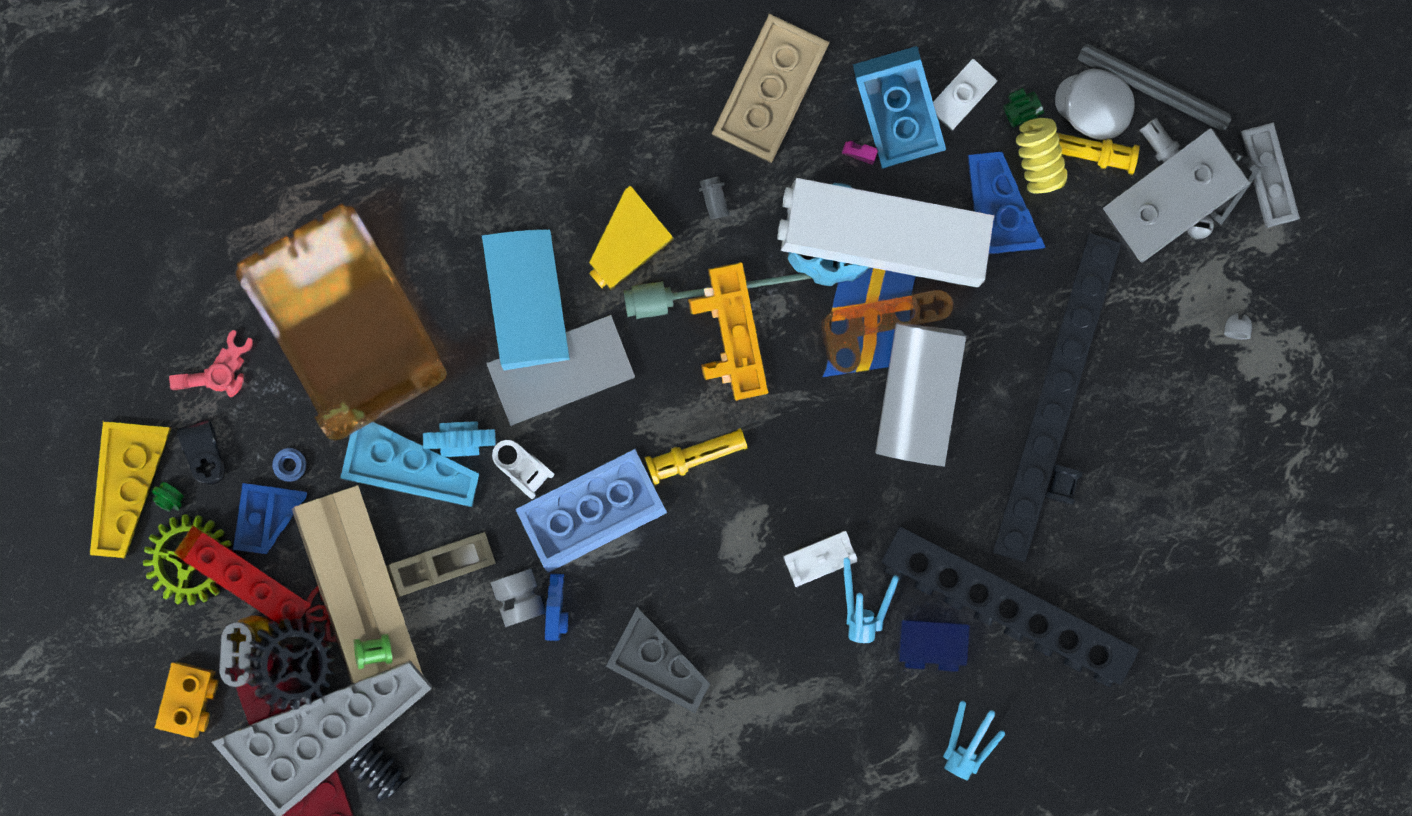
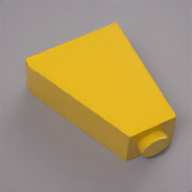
(628, 241)

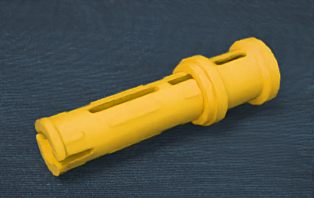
(1104, 152)
(680, 460)

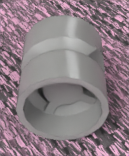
(518, 597)

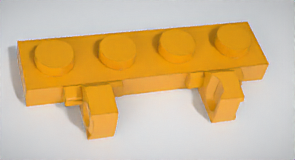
(731, 304)

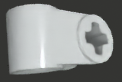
(523, 468)

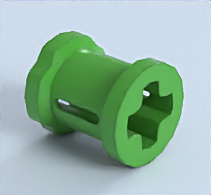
(372, 651)

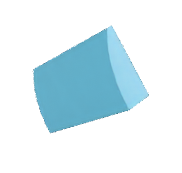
(525, 298)

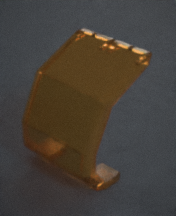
(342, 321)

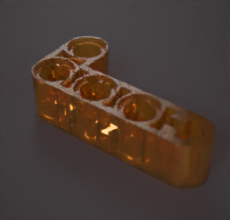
(887, 321)

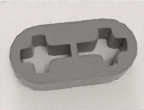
(229, 653)

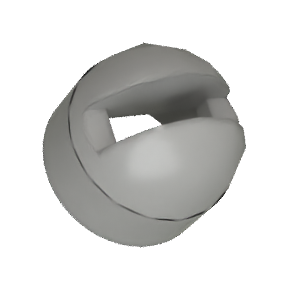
(1199, 232)
(1238, 328)

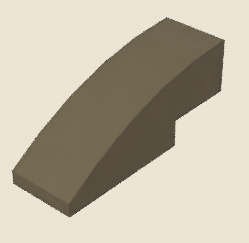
(440, 564)

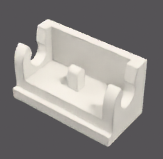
(819, 558)

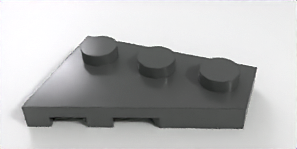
(657, 664)

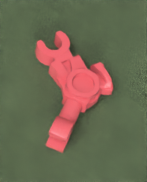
(221, 373)

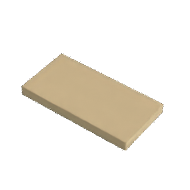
(770, 88)

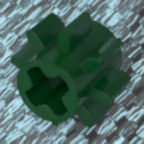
(1022, 107)

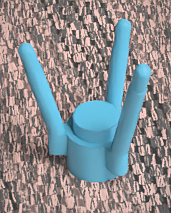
(862, 621)
(963, 760)

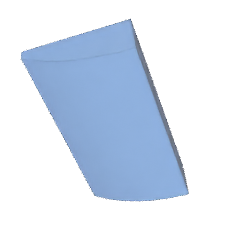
(591, 511)

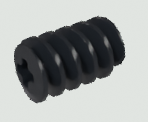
(377, 770)

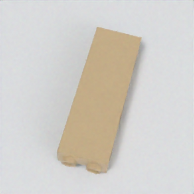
(353, 579)

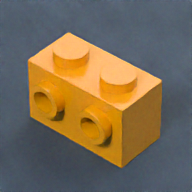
(186, 700)

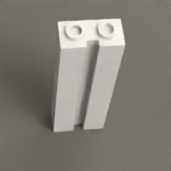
(886, 232)

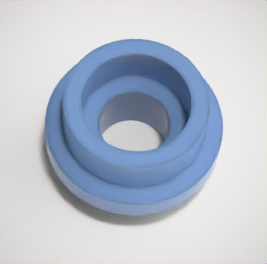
(281, 457)

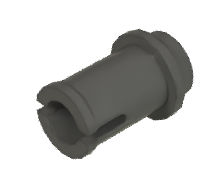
(714, 198)

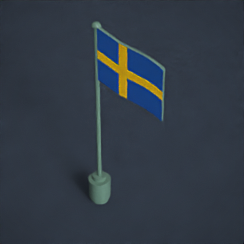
(871, 287)

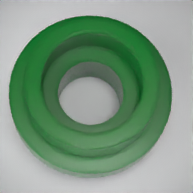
(167, 497)

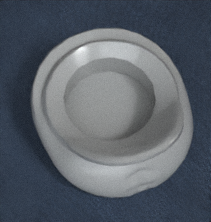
(1096, 103)

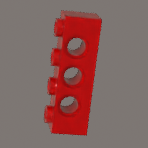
(240, 577)

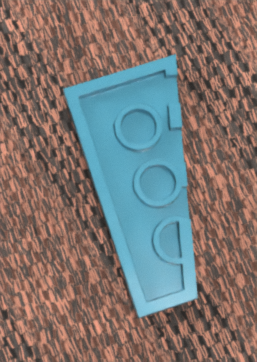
(396, 463)

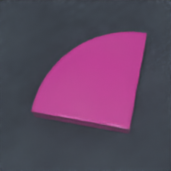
(863, 153)

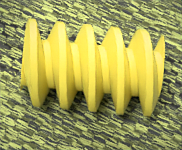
(1041, 155)

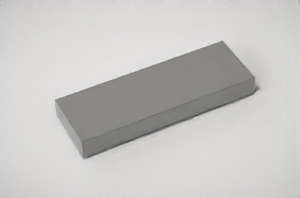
(1272, 181)

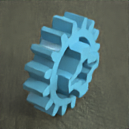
(459, 439)

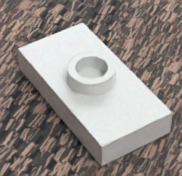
(963, 94)

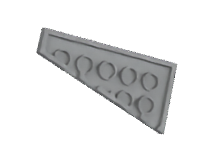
(302, 747)

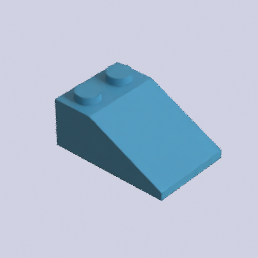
(899, 107)

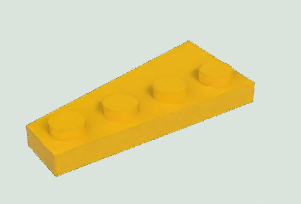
(123, 482)

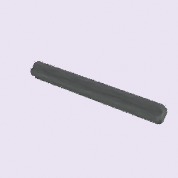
(1156, 87)

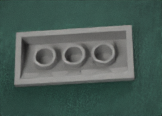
(920, 393)

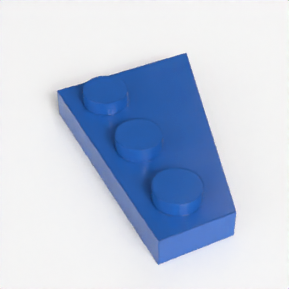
(997, 194)

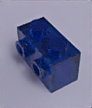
(933, 643)

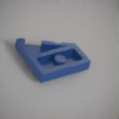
(263, 516)
(555, 619)

